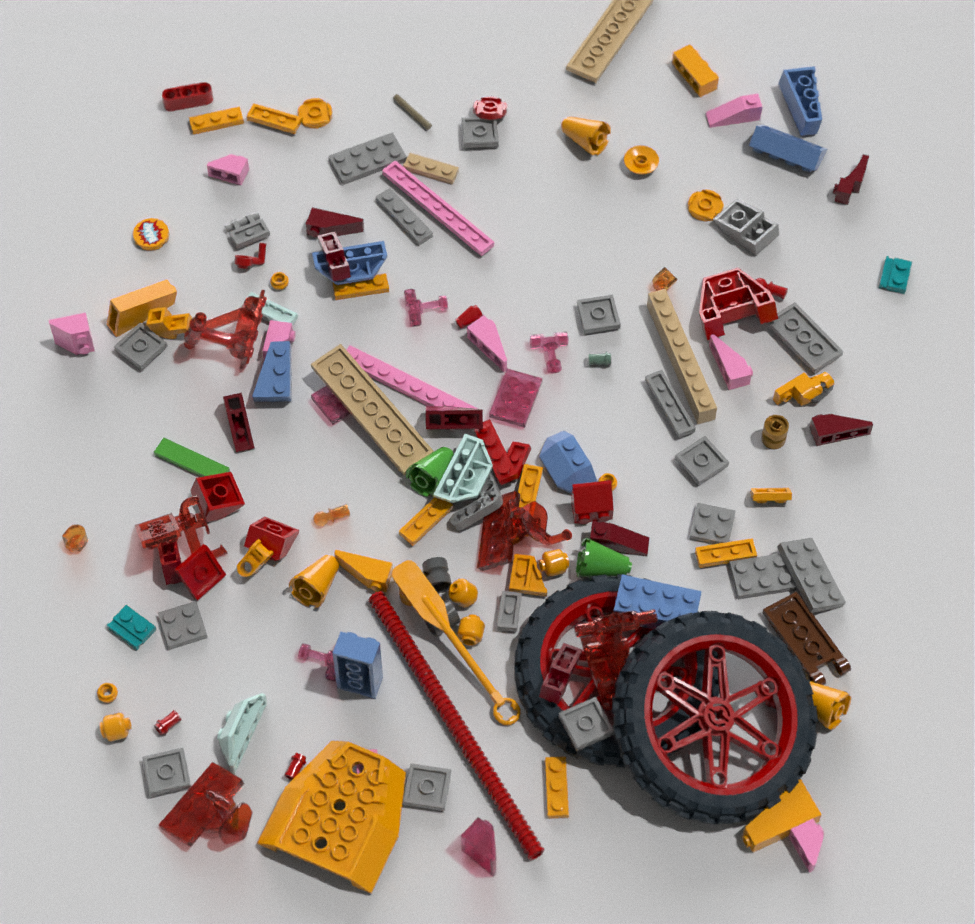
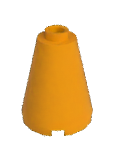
(587, 133)
(314, 582)
(830, 704)

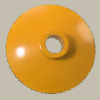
(641, 159)

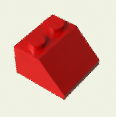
(217, 495)
(592, 502)
(273, 536)

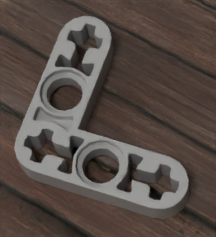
(466, 515)

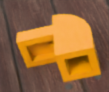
(167, 325)

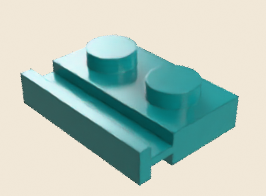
(895, 274)
(131, 627)

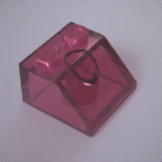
(479, 844)

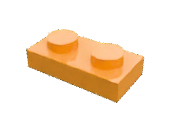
(779, 495)

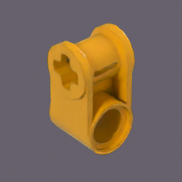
(256, 556)

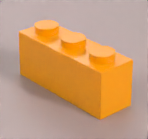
(695, 70)

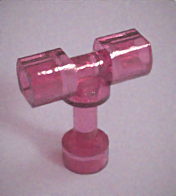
(416, 306)
(549, 345)
(306, 652)

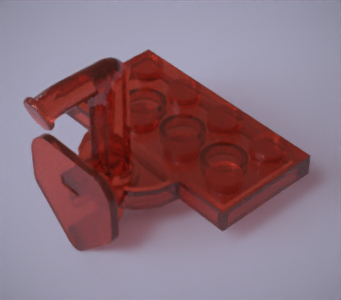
(510, 526)
(169, 528)
(207, 803)

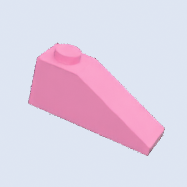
(740, 110)
(486, 337)
(731, 364)

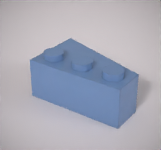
(276, 374)

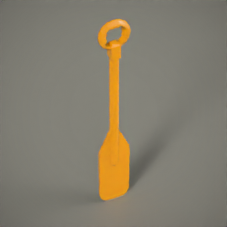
(433, 610)

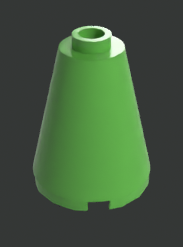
(428, 471)
(600, 560)

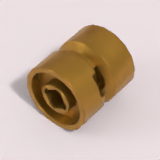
(775, 432)

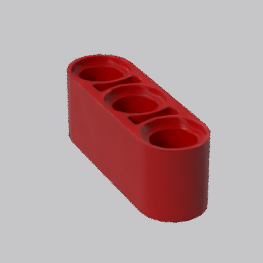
(187, 96)

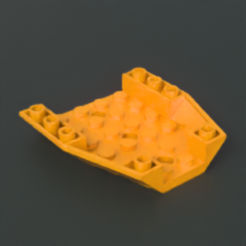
(357, 836)

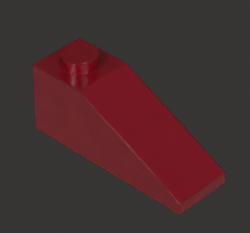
(325, 221)
(453, 417)
(238, 422)
(836, 428)
(619, 538)
(170, 559)

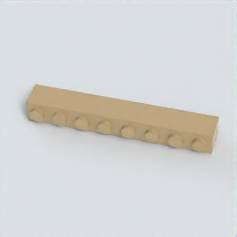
(681, 356)

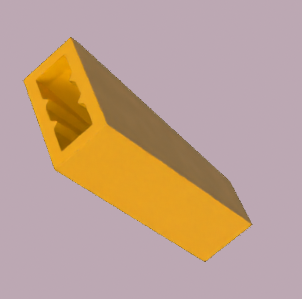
(133, 308)
(778, 821)

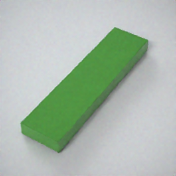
(188, 459)

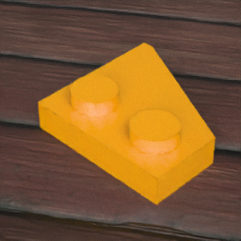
(526, 576)

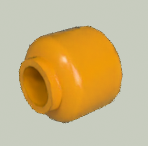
(554, 562)
(463, 592)
(471, 630)
(115, 726)

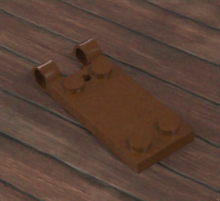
(805, 637)

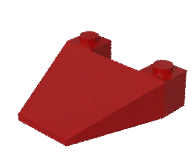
(733, 297)

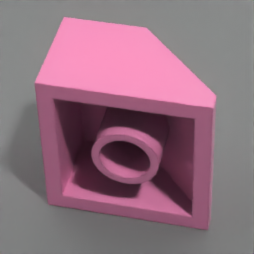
(73, 333)

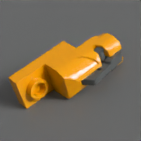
(805, 389)

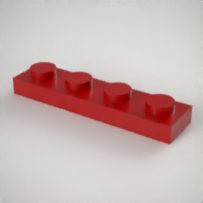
(501, 463)

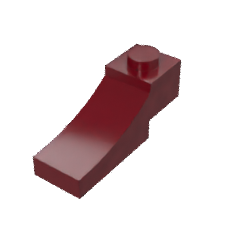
(851, 183)
(334, 256)
(560, 673)

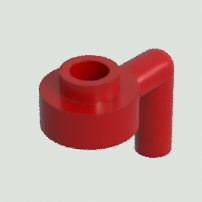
(246, 261)

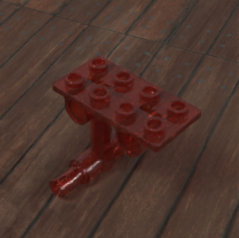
(239, 343)
(608, 649)

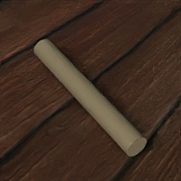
(412, 111)

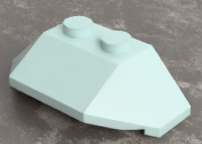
(465, 472)
(240, 728)

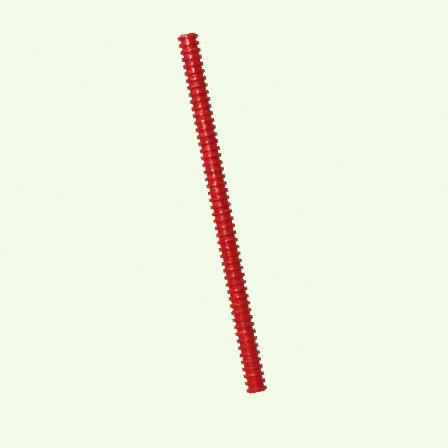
(456, 726)

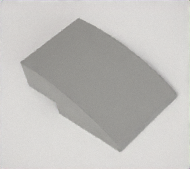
(747, 226)

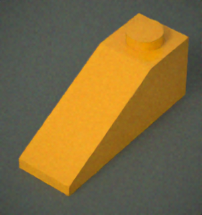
(369, 571)

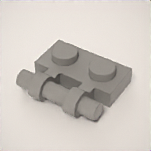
(249, 233)

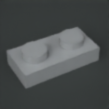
(509, 611)

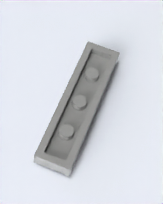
(404, 216)
(670, 403)

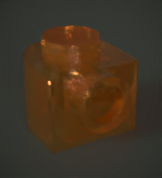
(664, 280)
(75, 538)

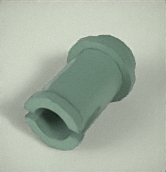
(600, 359)

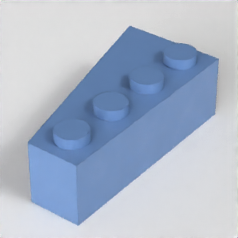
(801, 96)

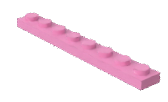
(438, 208)
(404, 382)

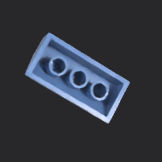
(787, 147)

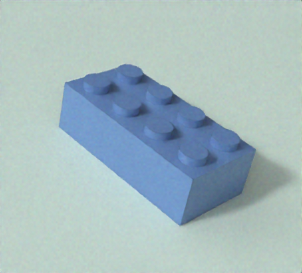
(666, 599)
(358, 664)

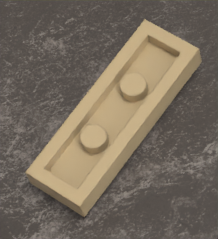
(431, 168)

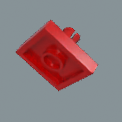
(200, 572)

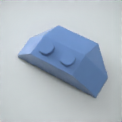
(363, 261)
(566, 461)

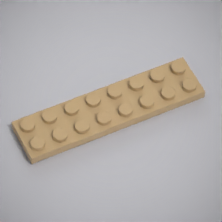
(607, 38)
(371, 408)

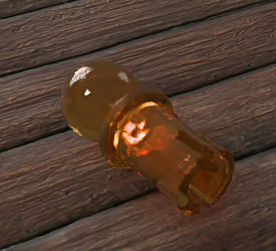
(321, 518)

